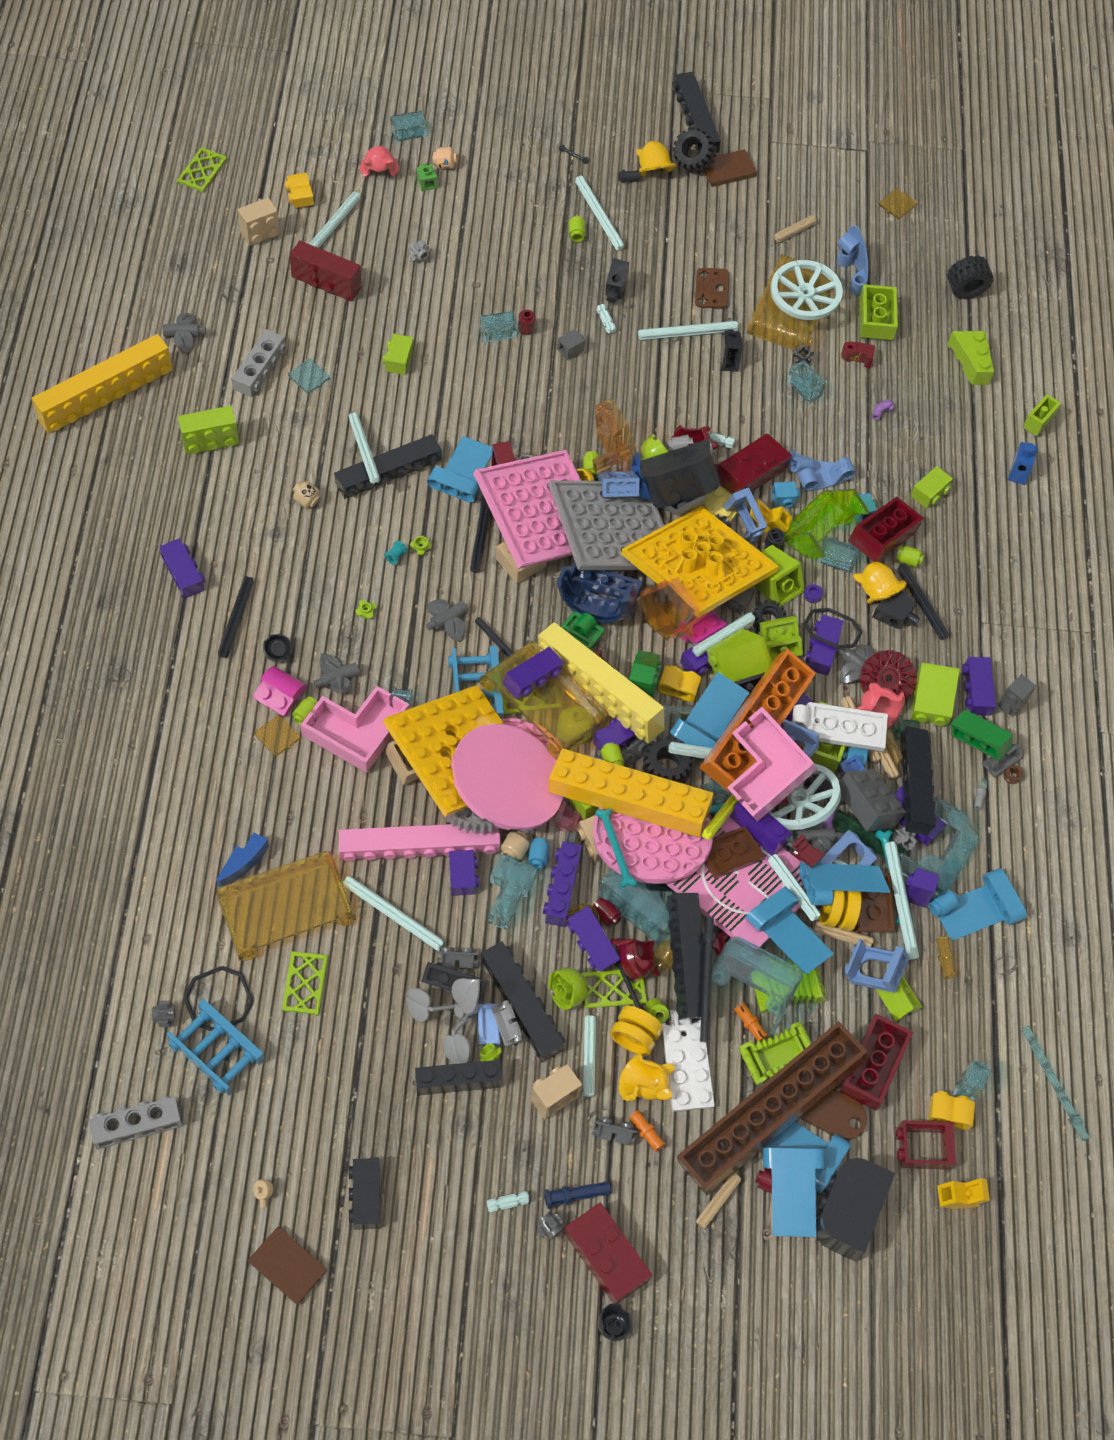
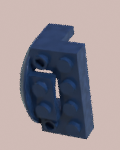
(574, 582)

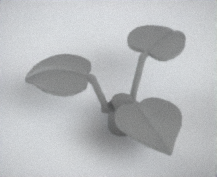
(466, 995)

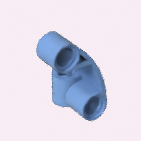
(854, 252)
(820, 474)

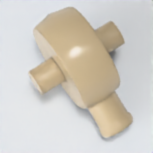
(263, 1190)

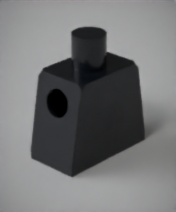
(616, 280)
(731, 343)
(896, 611)

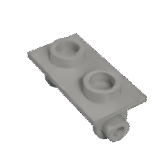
(507, 1026)

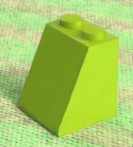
(785, 583)
(740, 656)
(934, 694)

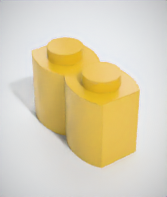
(299, 189)
(679, 683)
(951, 1109)

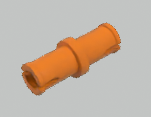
(751, 1022)
(647, 1131)

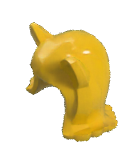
(654, 156)
(879, 582)
(645, 1080)

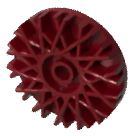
(892, 664)

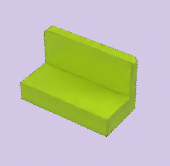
(902, 1001)

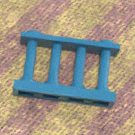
(490, 659)
(221, 1027)

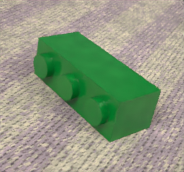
(982, 735)

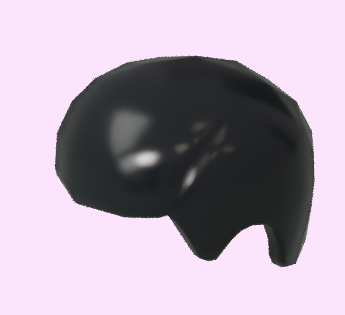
(277, 648)
(614, 1322)

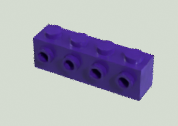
(562, 887)

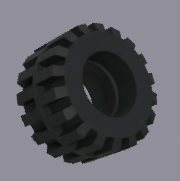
(683, 145)
(970, 277)
(660, 750)

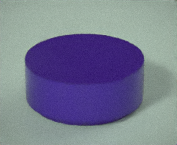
(813, 593)

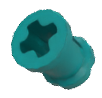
(395, 552)

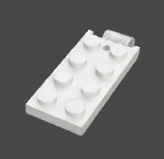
(843, 725)
(691, 1079)

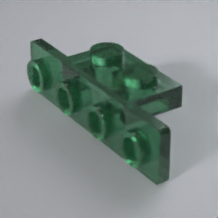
(844, 822)

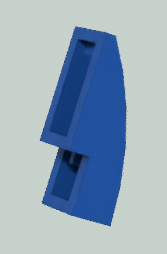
(243, 860)

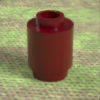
(526, 322)
(607, 912)
(764, 1180)

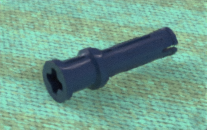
(567, 1195)

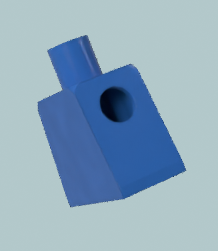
(1024, 456)

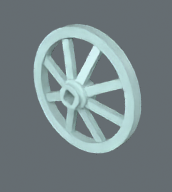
(806, 291)
(802, 798)

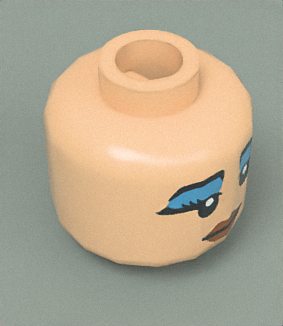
(445, 158)

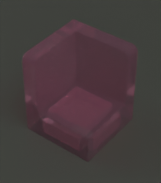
(566, 818)

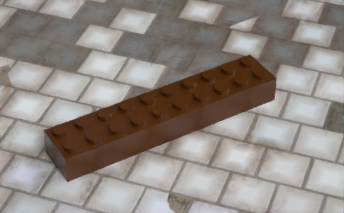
(772, 1108)

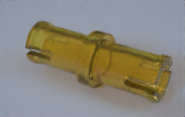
(945, 957)

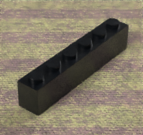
(694, 106)
(389, 465)
(917, 781)
(687, 953)
(527, 1008)

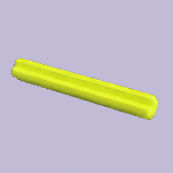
(721, 816)

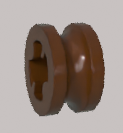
(1010, 769)

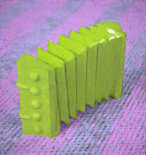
(809, 989)
(770, 1056)

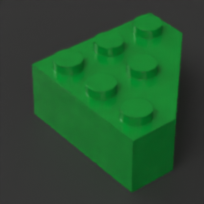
(646, 671)

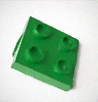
(583, 628)

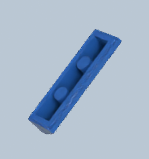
(635, 466)

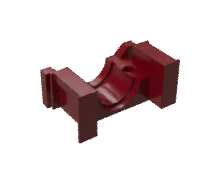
(806, 853)

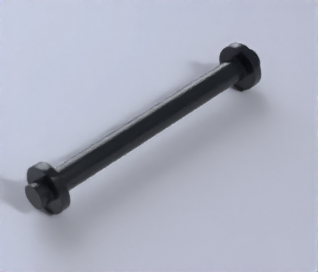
(629, 986)

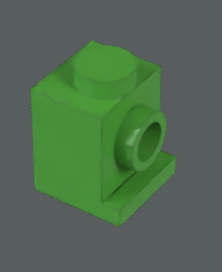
(426, 173)

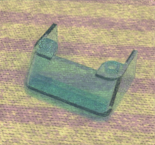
(956, 853)
(760, 971)

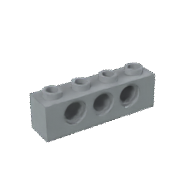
(259, 363)
(126, 1132)

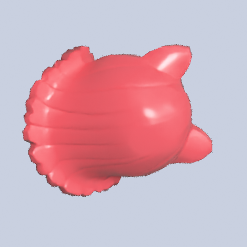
(379, 160)
(882, 701)

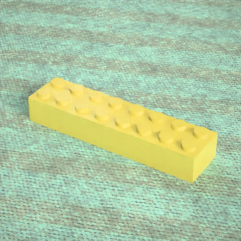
(609, 687)

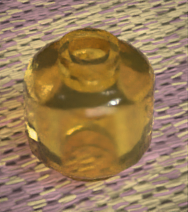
(664, 955)

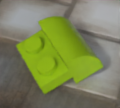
(782, 635)

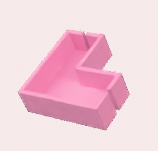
(352, 736)
(778, 765)

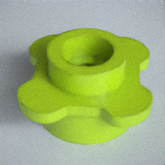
(420, 540)
(365, 614)
(490, 1052)

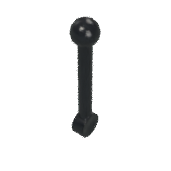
(585, 160)

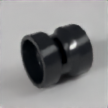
(774, 537)

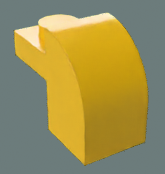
(774, 518)
(963, 1195)

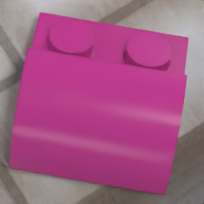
(704, 628)
(279, 690)

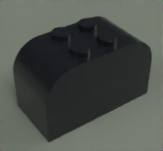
(681, 474)
(852, 1207)

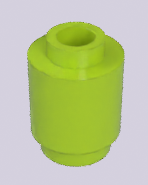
(577, 229)
(588, 463)
(910, 556)
(304, 709)
(612, 753)
(658, 1009)

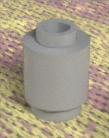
(679, 442)

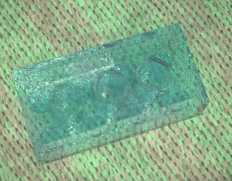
(637, 905)

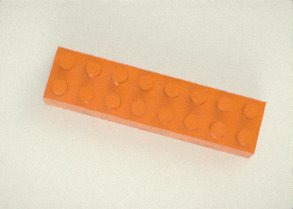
(774, 692)

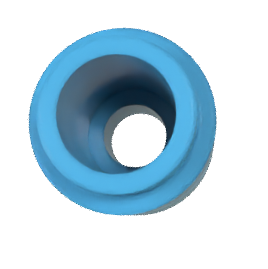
(539, 853)
(943, 903)

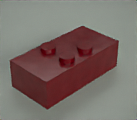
(325, 271)
(754, 465)
(886, 529)
(885, 1048)
(607, 1253)

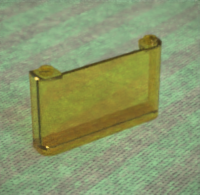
(775, 325)
(558, 709)
(284, 903)

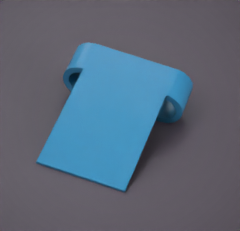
(458, 475)
(711, 713)
(840, 877)
(984, 907)
(788, 931)
(799, 1137)
(794, 1189)

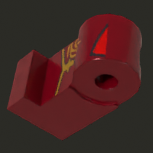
(858, 352)

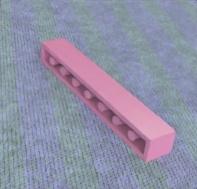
(413, 842)

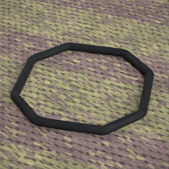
(826, 641)
(209, 973)

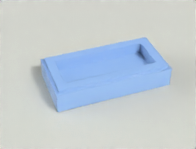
(487, 1026)

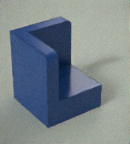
(850, 764)

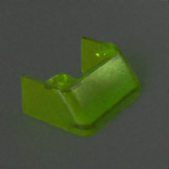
(820, 517)

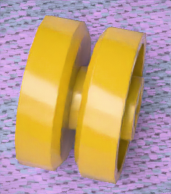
(843, 910)
(636, 1030)

